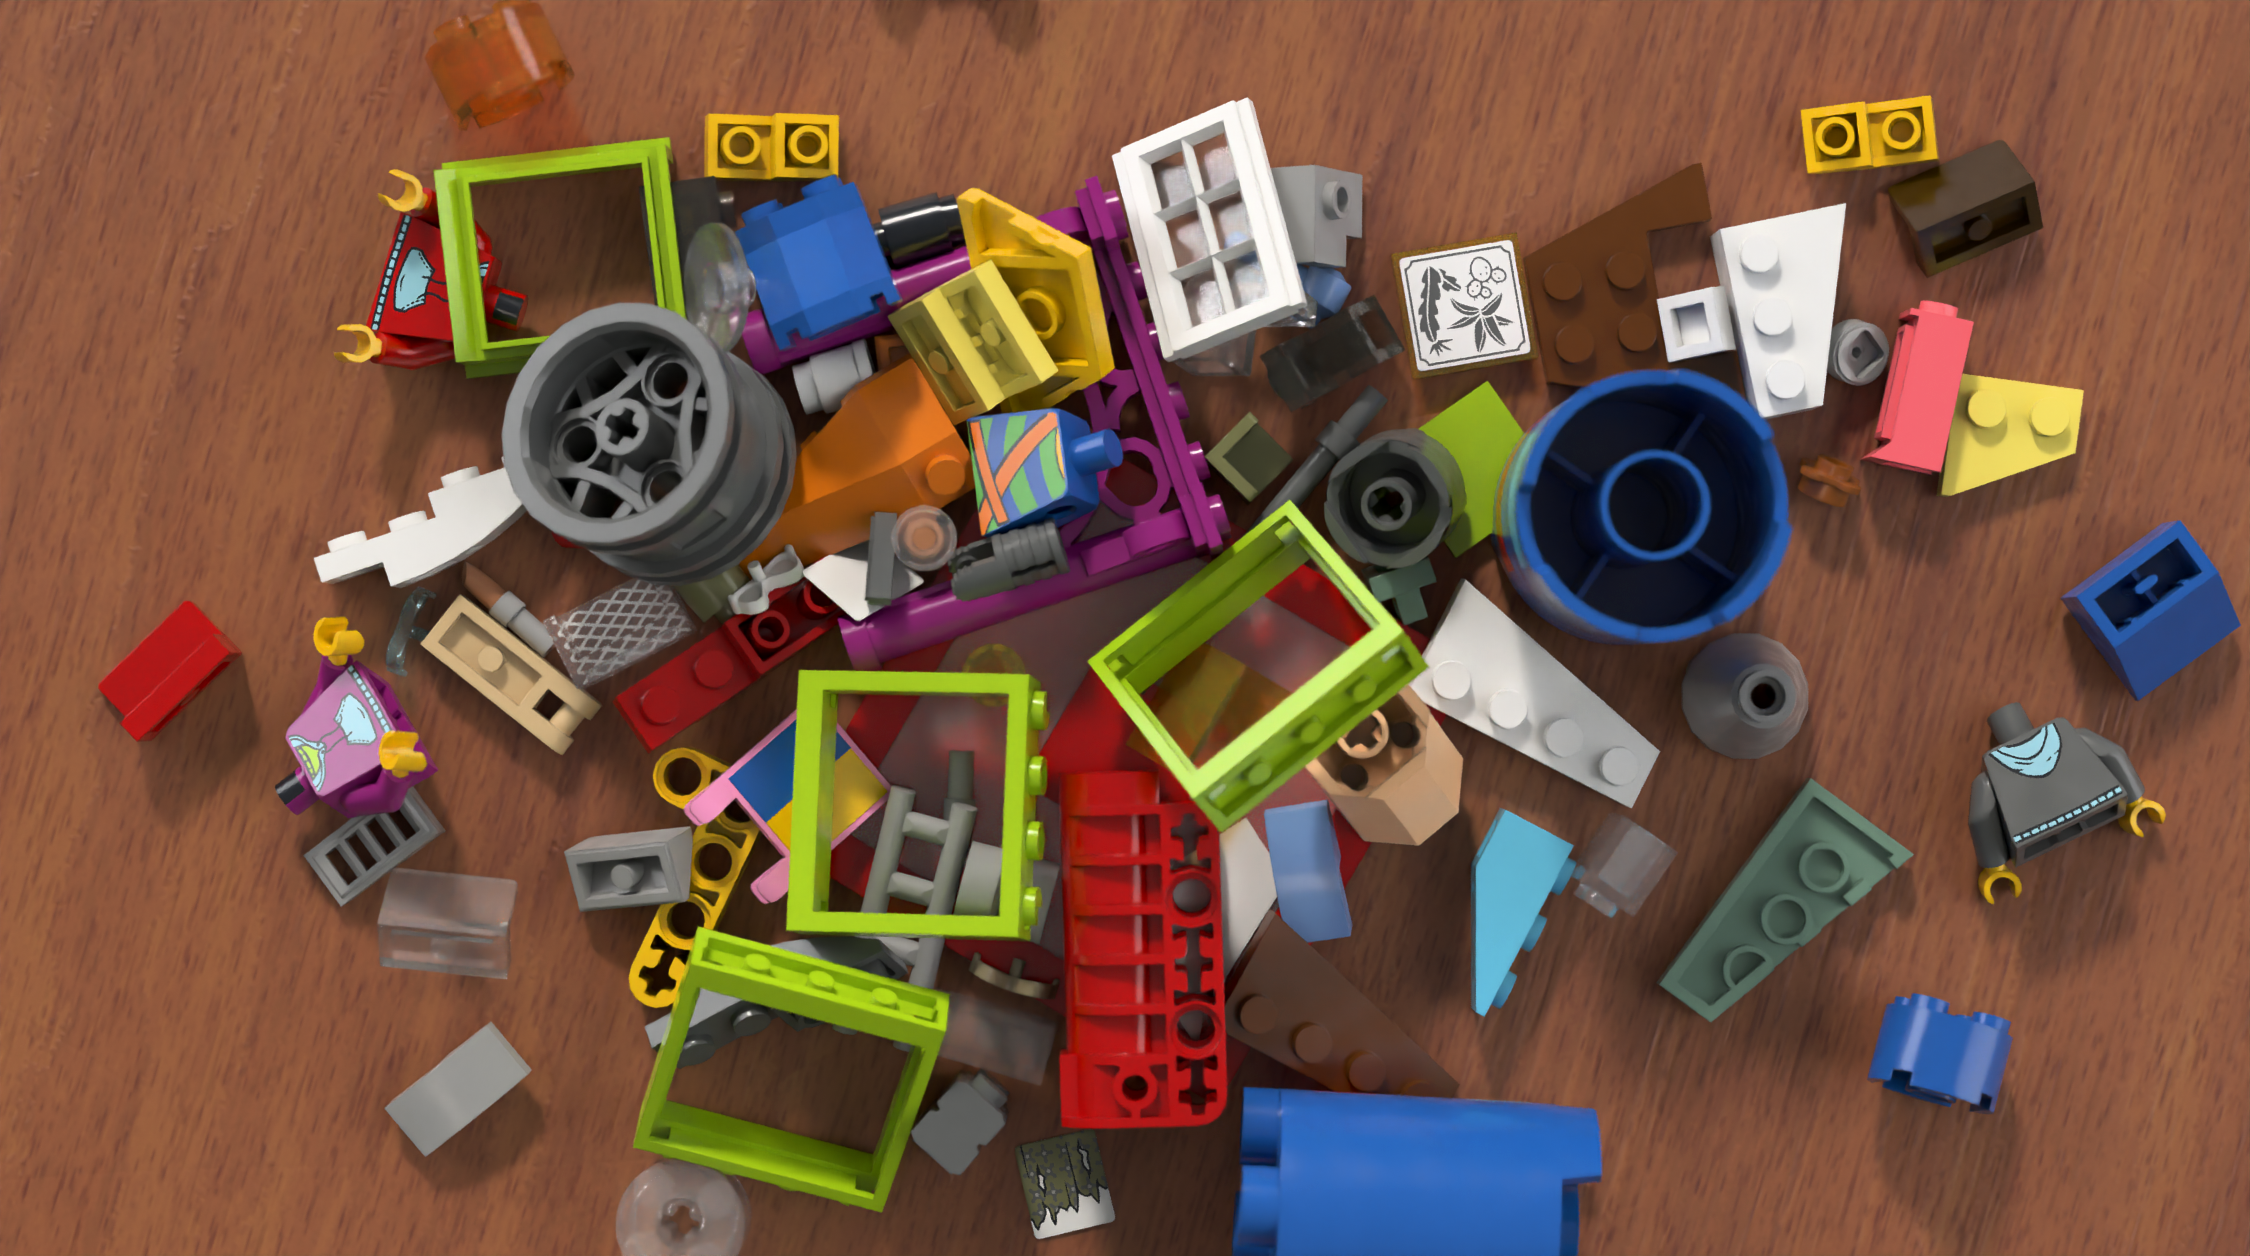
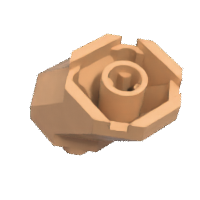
(1393, 773)

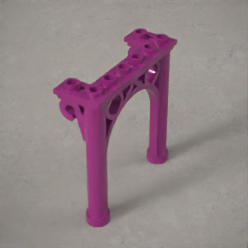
(1094, 563)

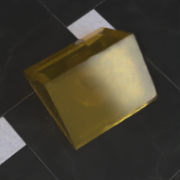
(1208, 704)

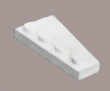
(1520, 695)

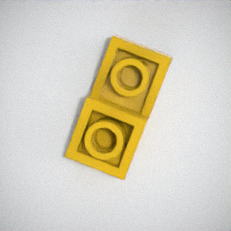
(1869, 135)
(771, 147)

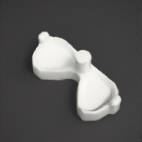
(778, 573)

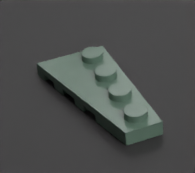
(1788, 889)

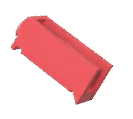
(1921, 388)

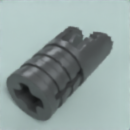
(1008, 561)

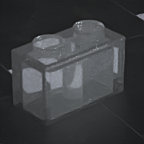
(1620, 866)

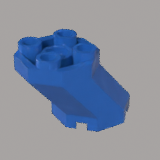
(816, 261)

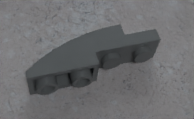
(723, 1018)

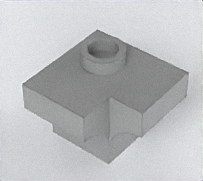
(1320, 212)

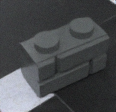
(962, 1119)

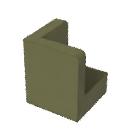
(1248, 459)

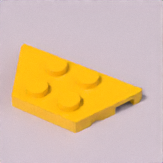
(1054, 287)

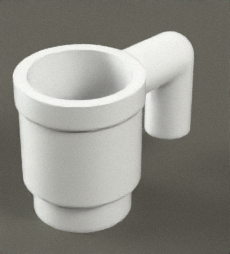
(832, 375)

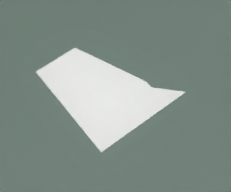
(1245, 899)

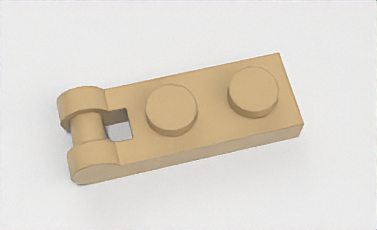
(508, 672)

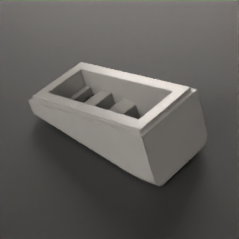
(418, 816)

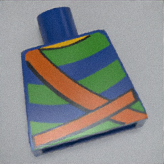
(1037, 467)

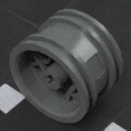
(603, 425)

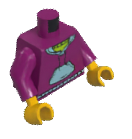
(352, 736)

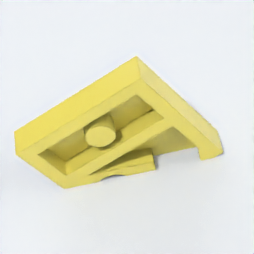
(2006, 430)

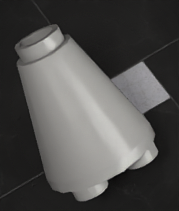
(1720, 689)

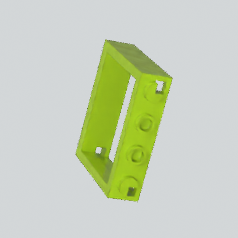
(1304, 721)
(814, 794)
(814, 991)

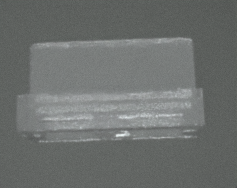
(447, 923)
(997, 1038)

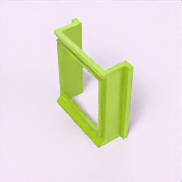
(461, 250)

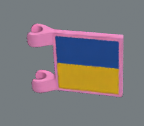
(764, 790)

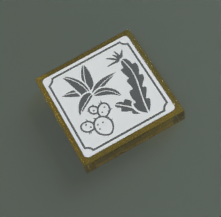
(1464, 306)

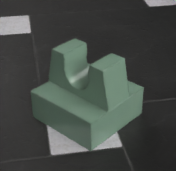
(1402, 587)

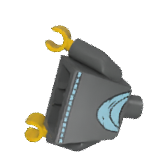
(2046, 791)

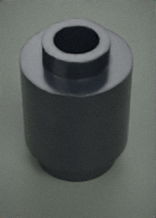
(919, 229)

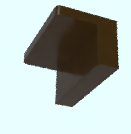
(1967, 207)

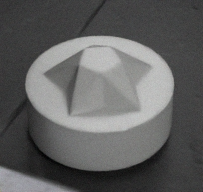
(1857, 352)

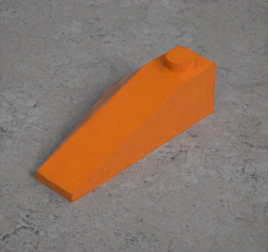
(876, 454)

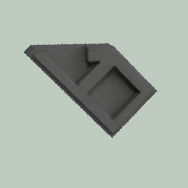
(880, 559)

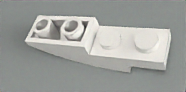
(468, 517)

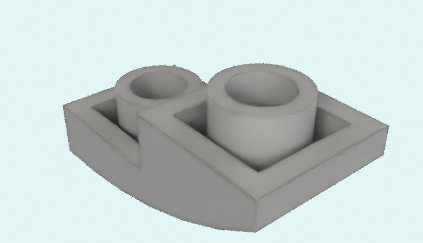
(458, 1089)

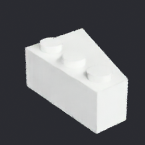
(1781, 304)

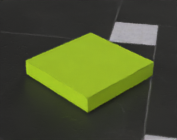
(1480, 438)

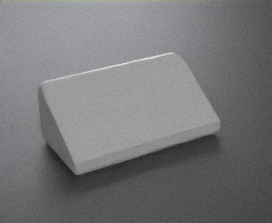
(631, 869)

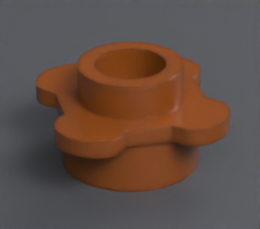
(1828, 480)

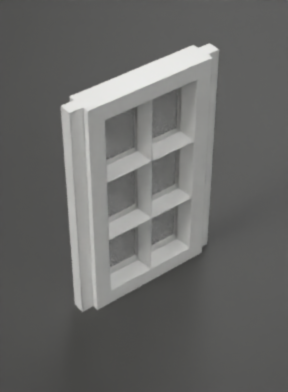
(1209, 230)

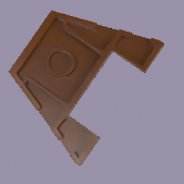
(1600, 294)

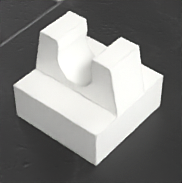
(1696, 324)

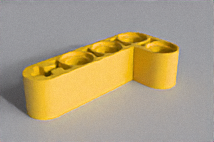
(706, 892)

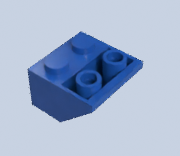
(2154, 608)

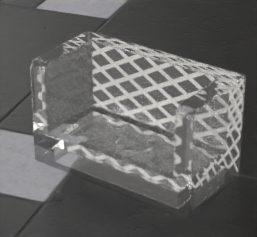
(618, 630)

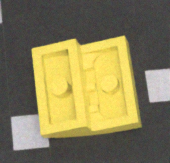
(972, 342)

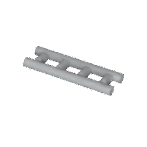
(936, 895)

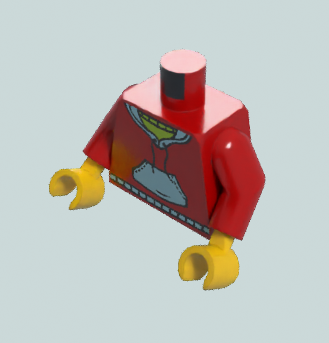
(411, 309)

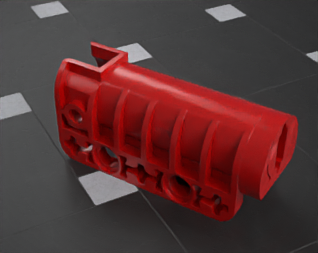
(1125, 953)

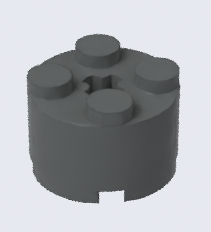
(1408, 531)

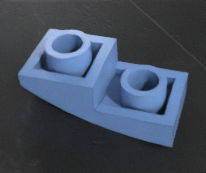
(1307, 870)

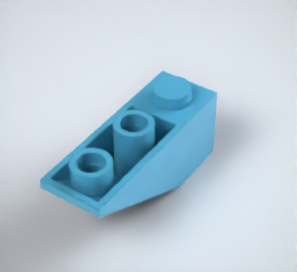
(1508, 888)

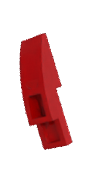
(726, 663)

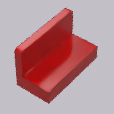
(168, 671)

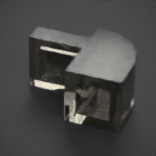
(1331, 354)

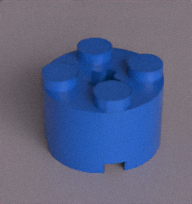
(1941, 1054)

